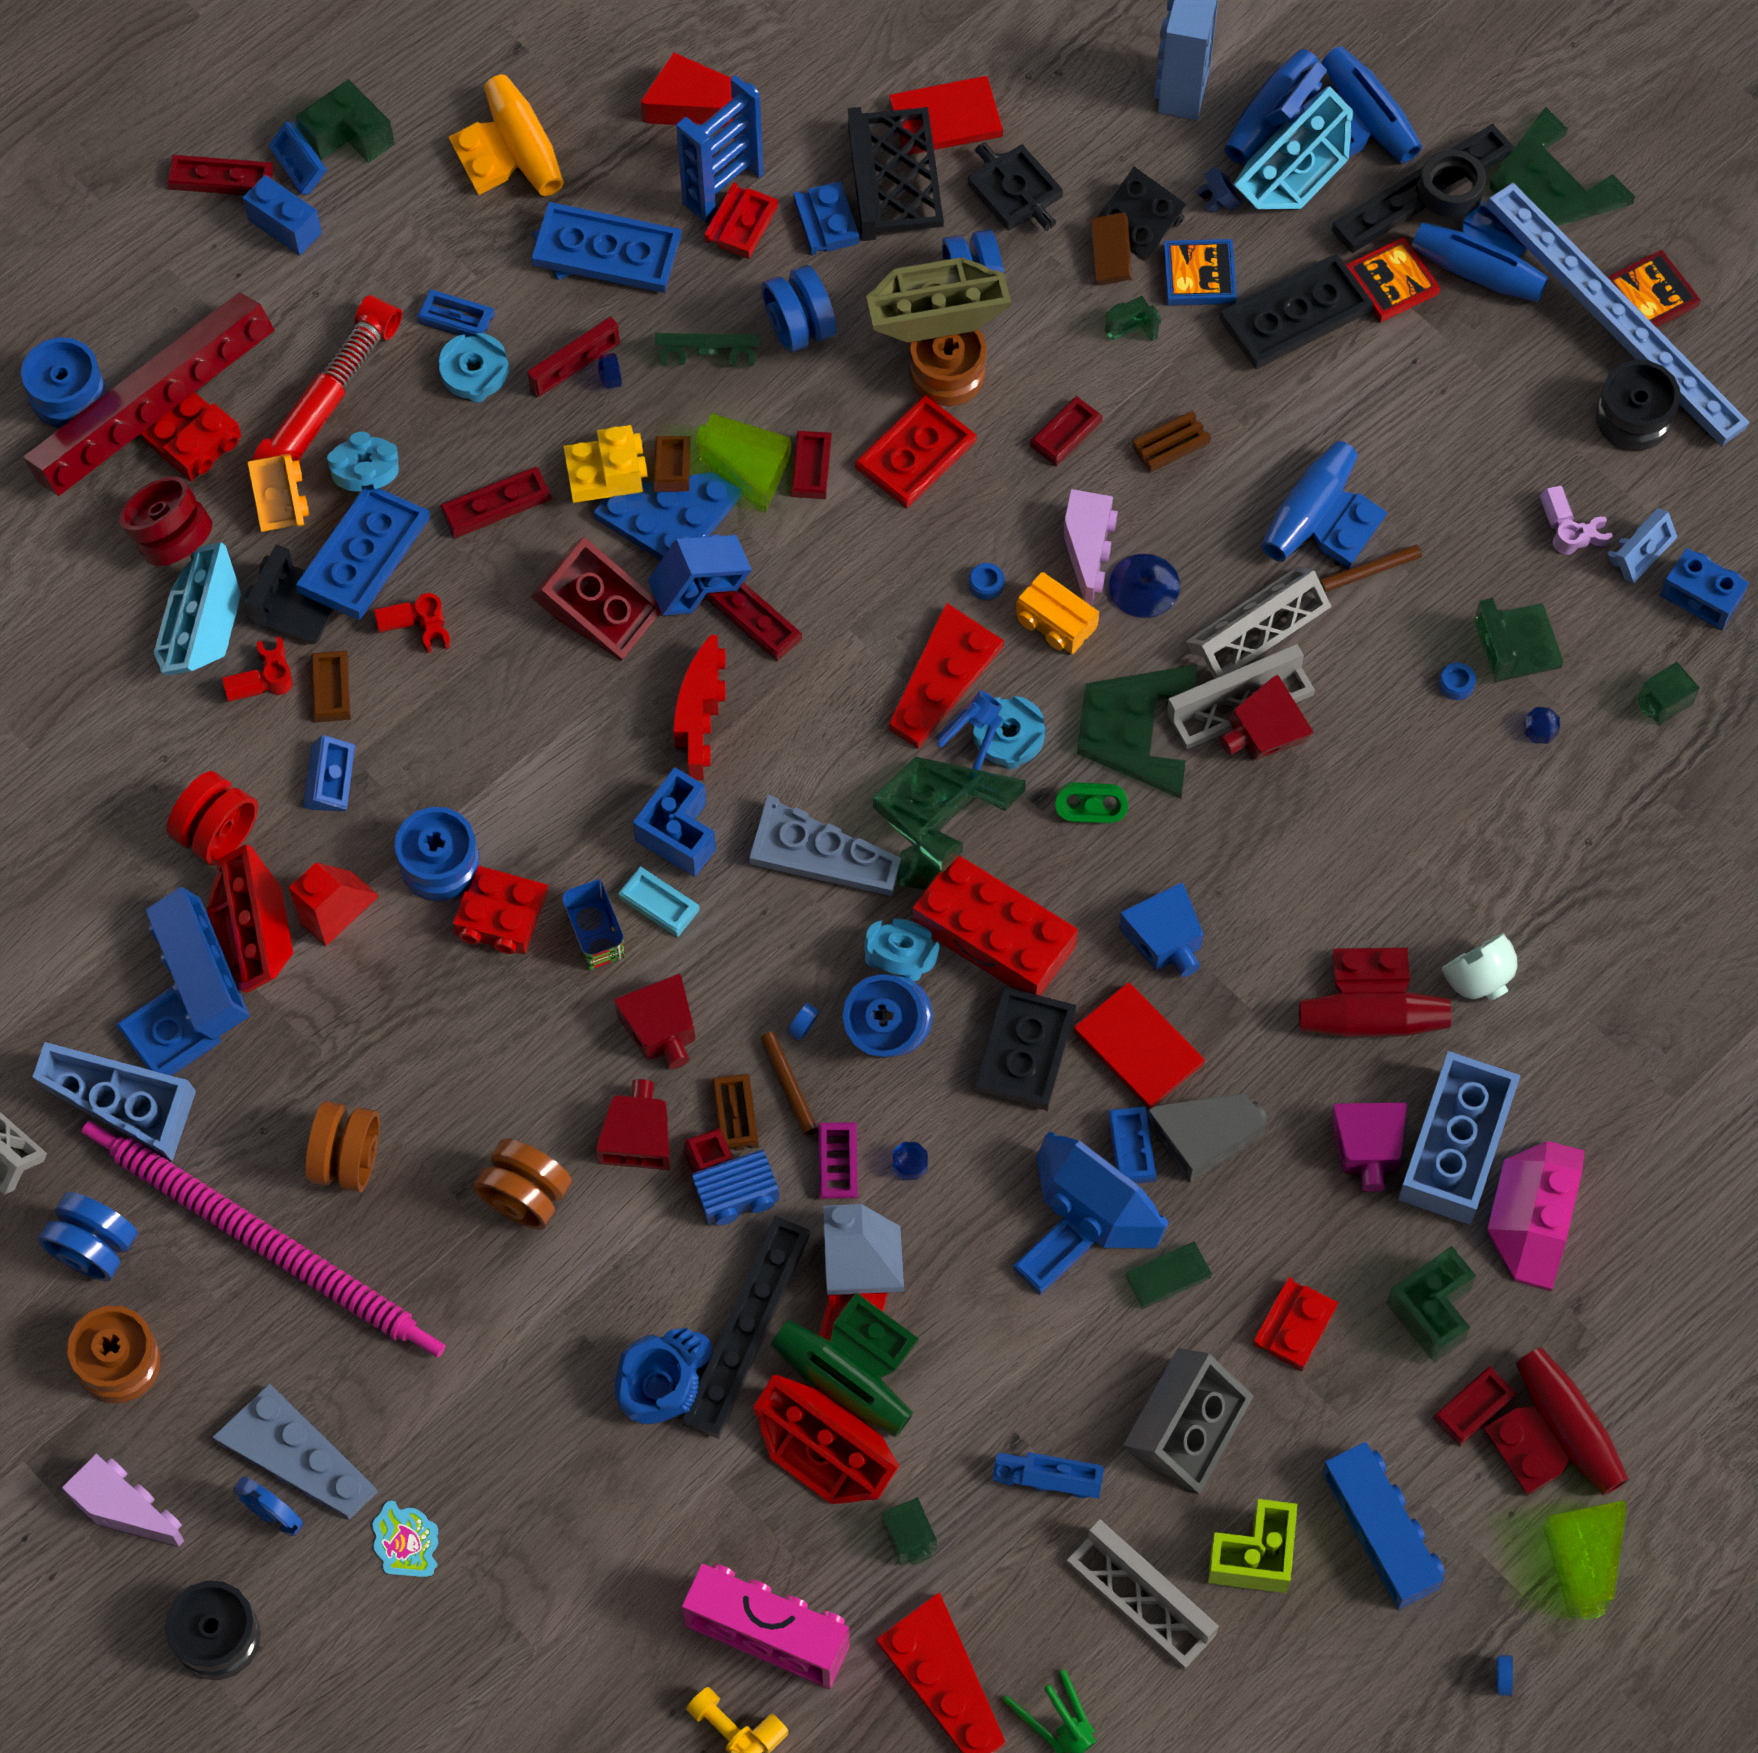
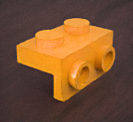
(277, 493)

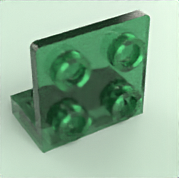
(1517, 640)

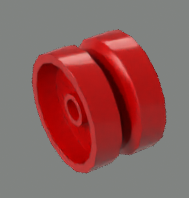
(212, 817)

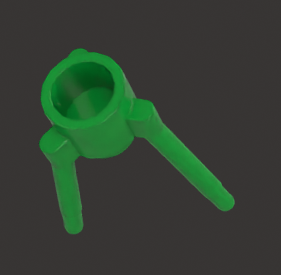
(1074, 1734)

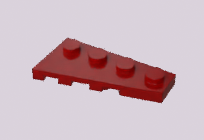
(947, 669)

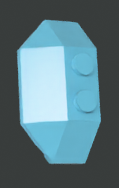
(1299, 155)
(199, 612)

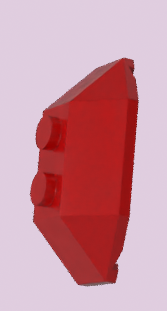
(249, 919)
(823, 1443)

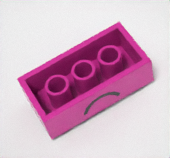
(766, 1624)

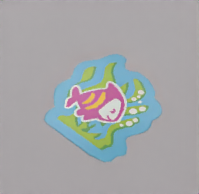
(405, 1541)

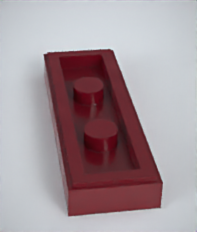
(216, 174)
(573, 357)
(495, 502)
(757, 620)

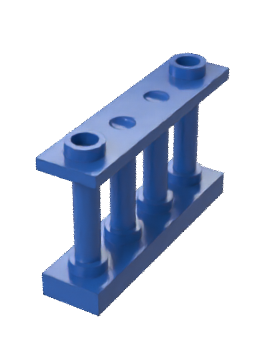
(697, 148)

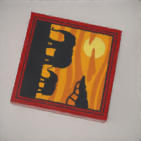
(1394, 279)

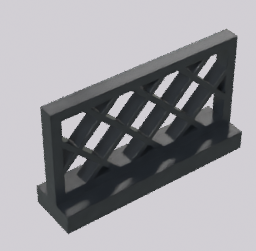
(867, 180)

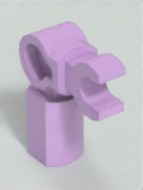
(1569, 534)

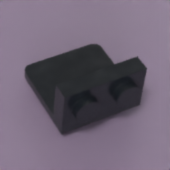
(278, 606)

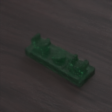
(707, 345)

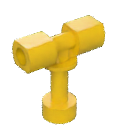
(762, 1738)

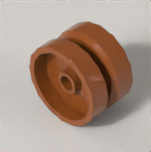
(949, 367)
(342, 1146)
(522, 1184)
(114, 1354)

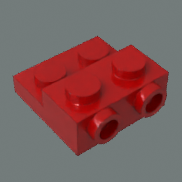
(193, 436)
(500, 910)

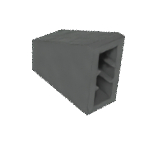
(1207, 1130)

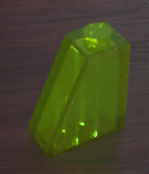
(745, 457)
(1587, 1556)

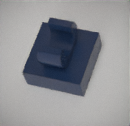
(1222, 191)

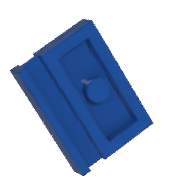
(826, 218)

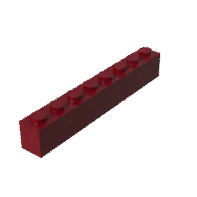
(148, 393)

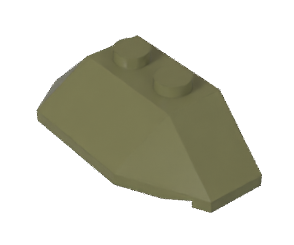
(937, 299)

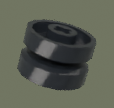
(1638, 405)
(219, 1608)

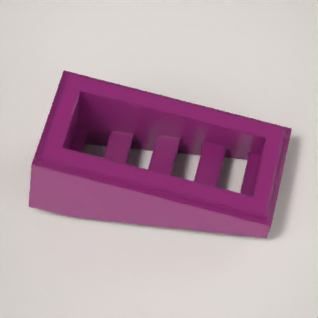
(838, 1130)

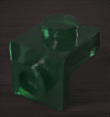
(1130, 316)

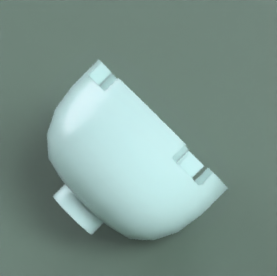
(1483, 969)

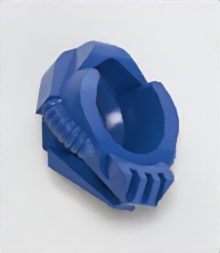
(658, 1376)

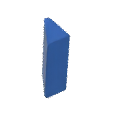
(329, 774)

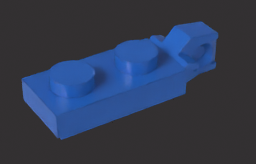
(1049, 1473)

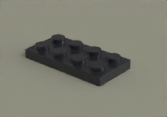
(1296, 311)

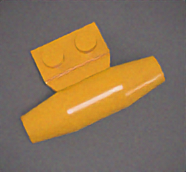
(512, 141)

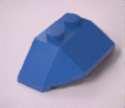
(1096, 1196)

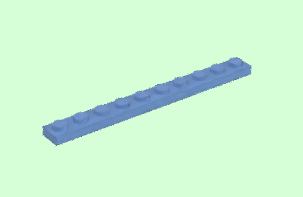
(1615, 311)

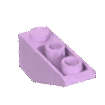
(1085, 535)
(115, 1504)

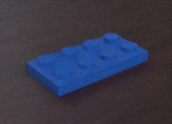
(606, 247)
(363, 551)

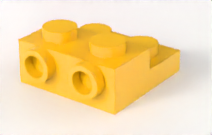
(606, 465)

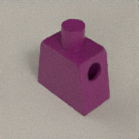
(1369, 1140)

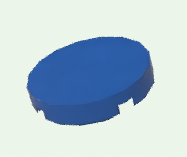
(267, 1506)

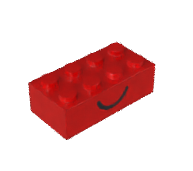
(995, 927)

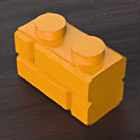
(1056, 614)

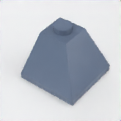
(861, 1251)

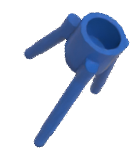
(979, 712)

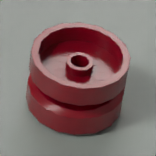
(166, 521)

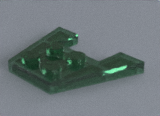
(1550, 183)
(1120, 723)
(931, 794)

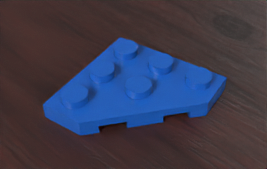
(660, 518)

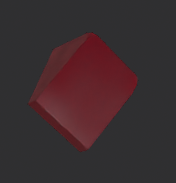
(706, 1150)

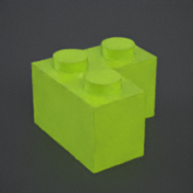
(1258, 1560)

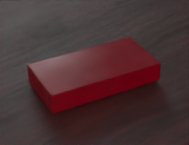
(1066, 431)
(811, 464)
(1474, 1406)

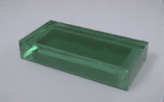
(1168, 1275)

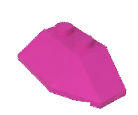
(1535, 1211)

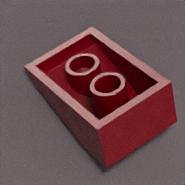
(597, 599)

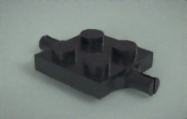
(1015, 187)

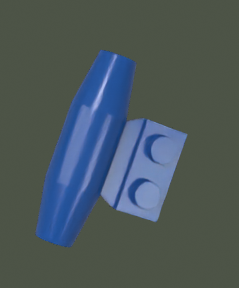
(1275, 104)
(1373, 107)
(1482, 254)
(1321, 508)

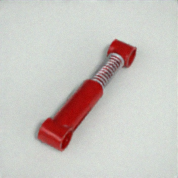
(373, 322)

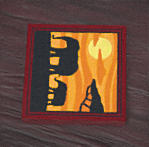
(1656, 288)

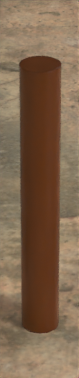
(1370, 568)
(789, 1083)

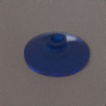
(1142, 598)

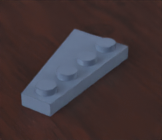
(805, 847)
(291, 1448)

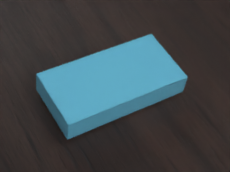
(658, 901)

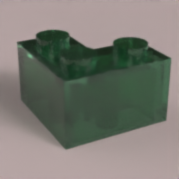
(346, 117)
(1426, 1300)

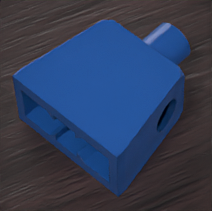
(1165, 930)

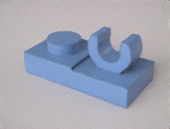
(1644, 546)

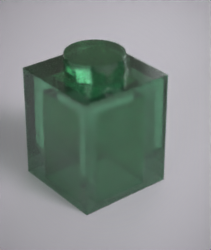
(1667, 693)
(909, 1532)

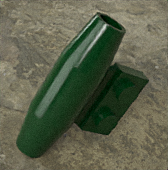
(851, 1365)

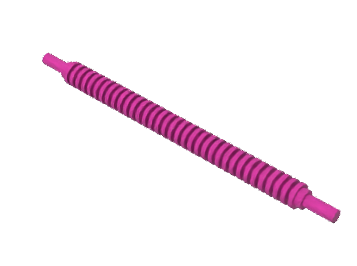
(263, 1239)

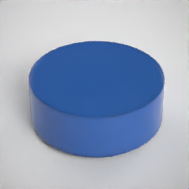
(986, 581)
(1457, 681)
(803, 1021)
(1504, 1675)

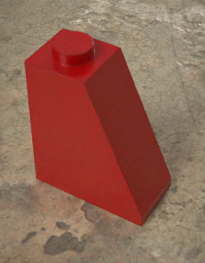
(685, 91)
(329, 900)

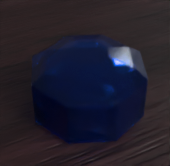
(609, 371)
(1542, 725)
(910, 1161)

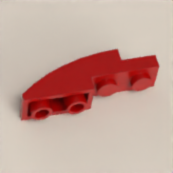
(697, 702)

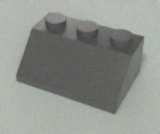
(1189, 1419)

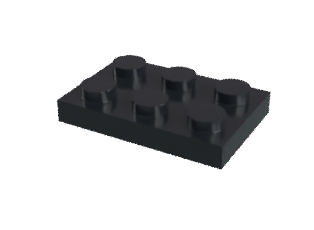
(1025, 1048)

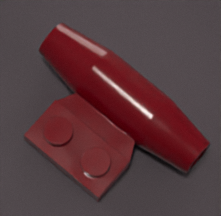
(1373, 998)
(1557, 1430)

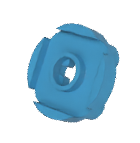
(479, 383)
(363, 462)
(1029, 737)
(884, 949)

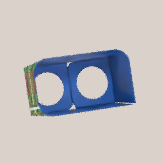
(593, 896)

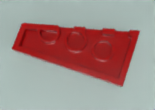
(939, 1672)

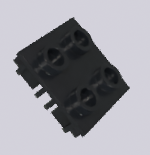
(1149, 210)

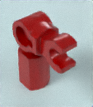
(425, 610)
(275, 675)

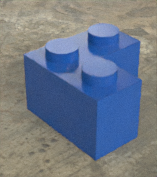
(697, 568)
(670, 826)

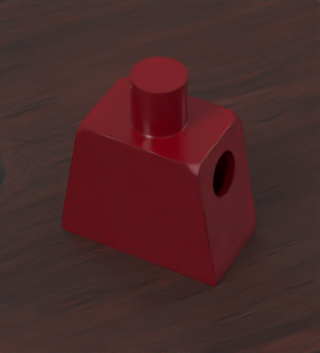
(1266, 722)
(659, 1020)
(636, 1130)

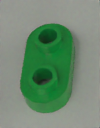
(1091, 804)

